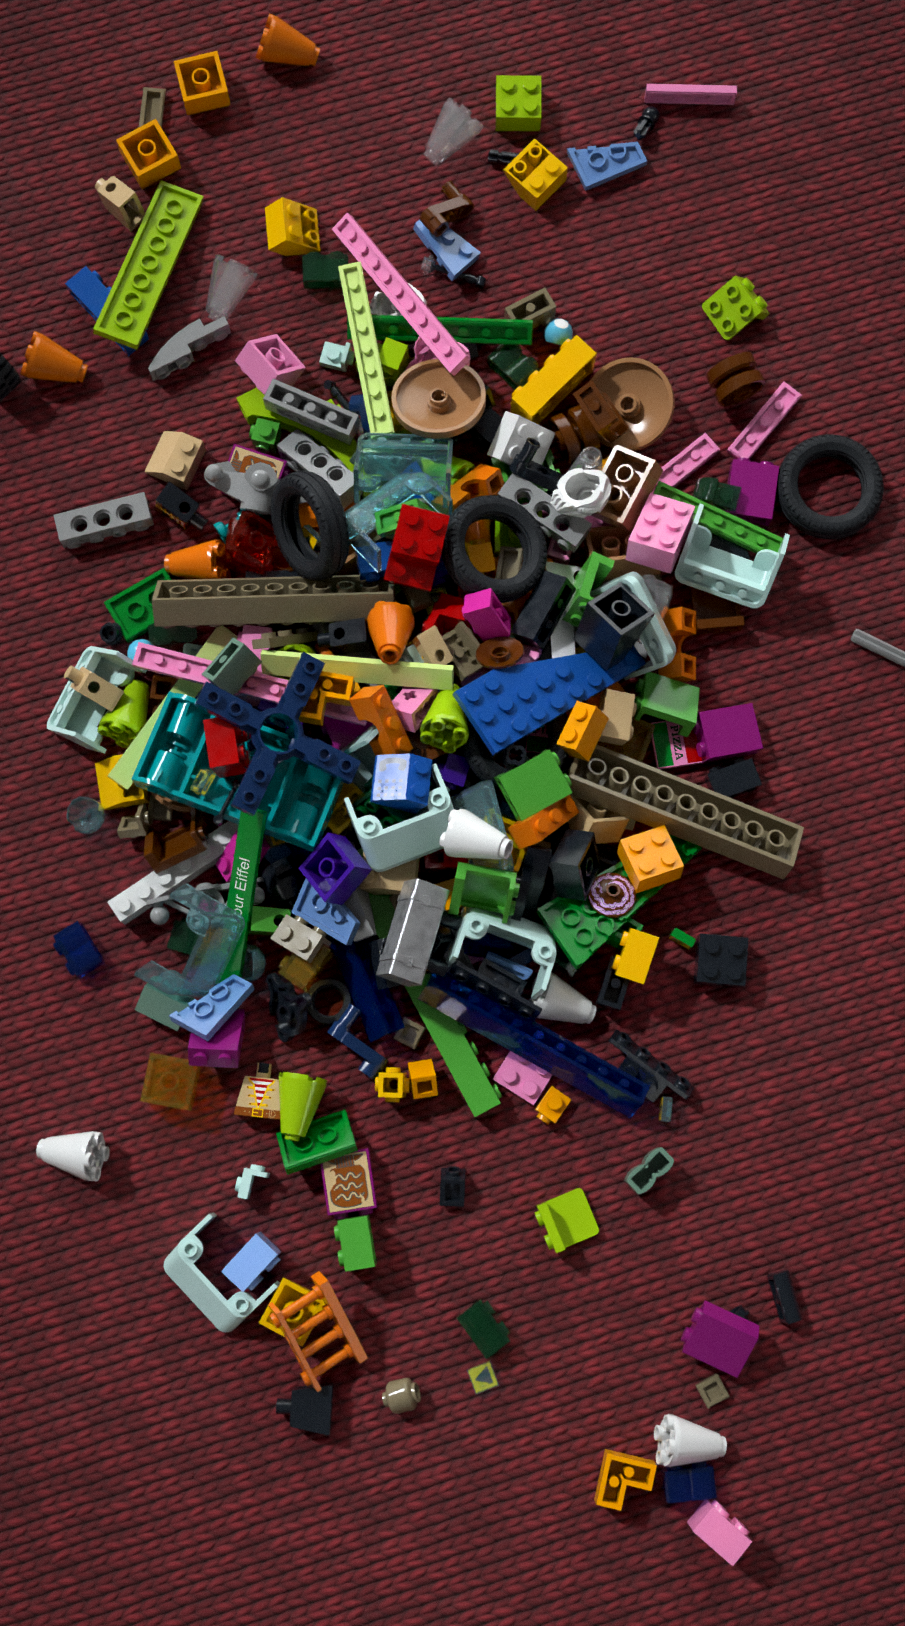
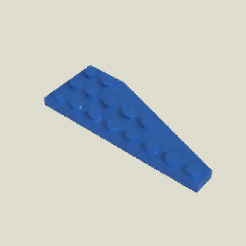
(529, 695)

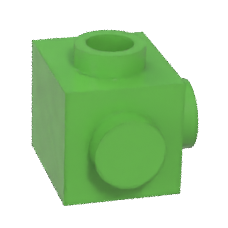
(265, 435)

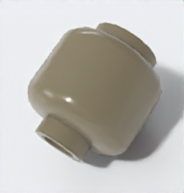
(401, 1395)

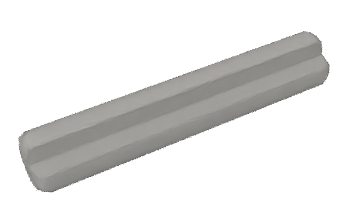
(878, 646)

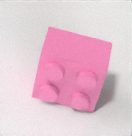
(268, 360)
(719, 1532)

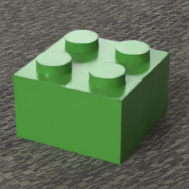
(356, 1243)

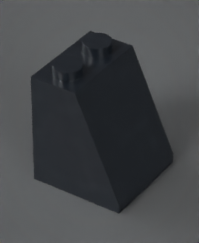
(612, 625)

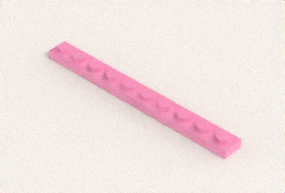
(401, 294)
(256, 686)

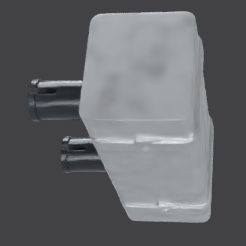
(414, 933)

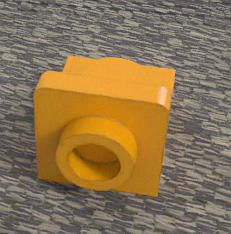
(552, 1106)

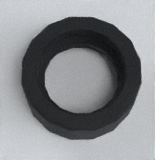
(325, 983)

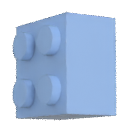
(251, 1262)

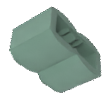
(654, 1164)

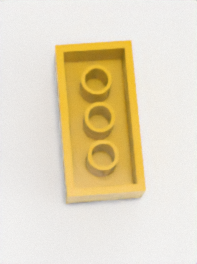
(554, 381)

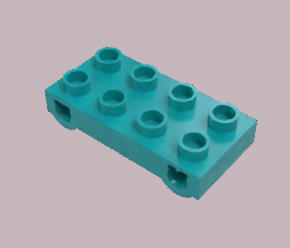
(295, 801)

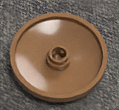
(641, 397)
(437, 403)

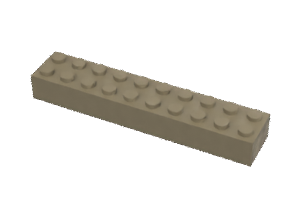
(266, 600)
(686, 810)

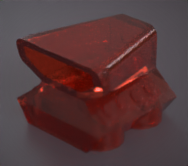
(249, 543)

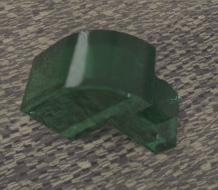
(717, 494)

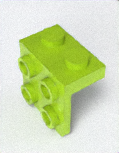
(734, 307)
(566, 1220)

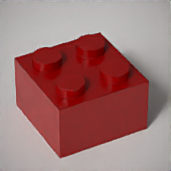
(226, 748)

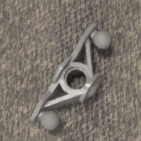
(251, 488)
(160, 914)

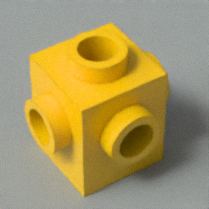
(383, 1087)

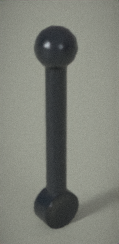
(218, 819)

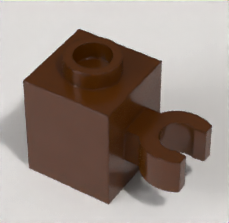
(160, 688)

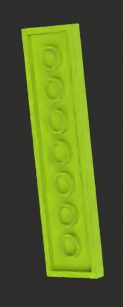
(148, 265)

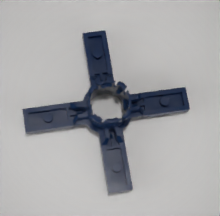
(286, 714)

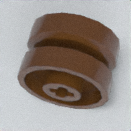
(735, 379)
(573, 433)

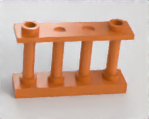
(341, 1329)

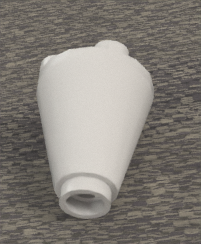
(474, 838)
(563, 1003)
(75, 1153)
(686, 1442)

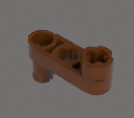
(438, 216)

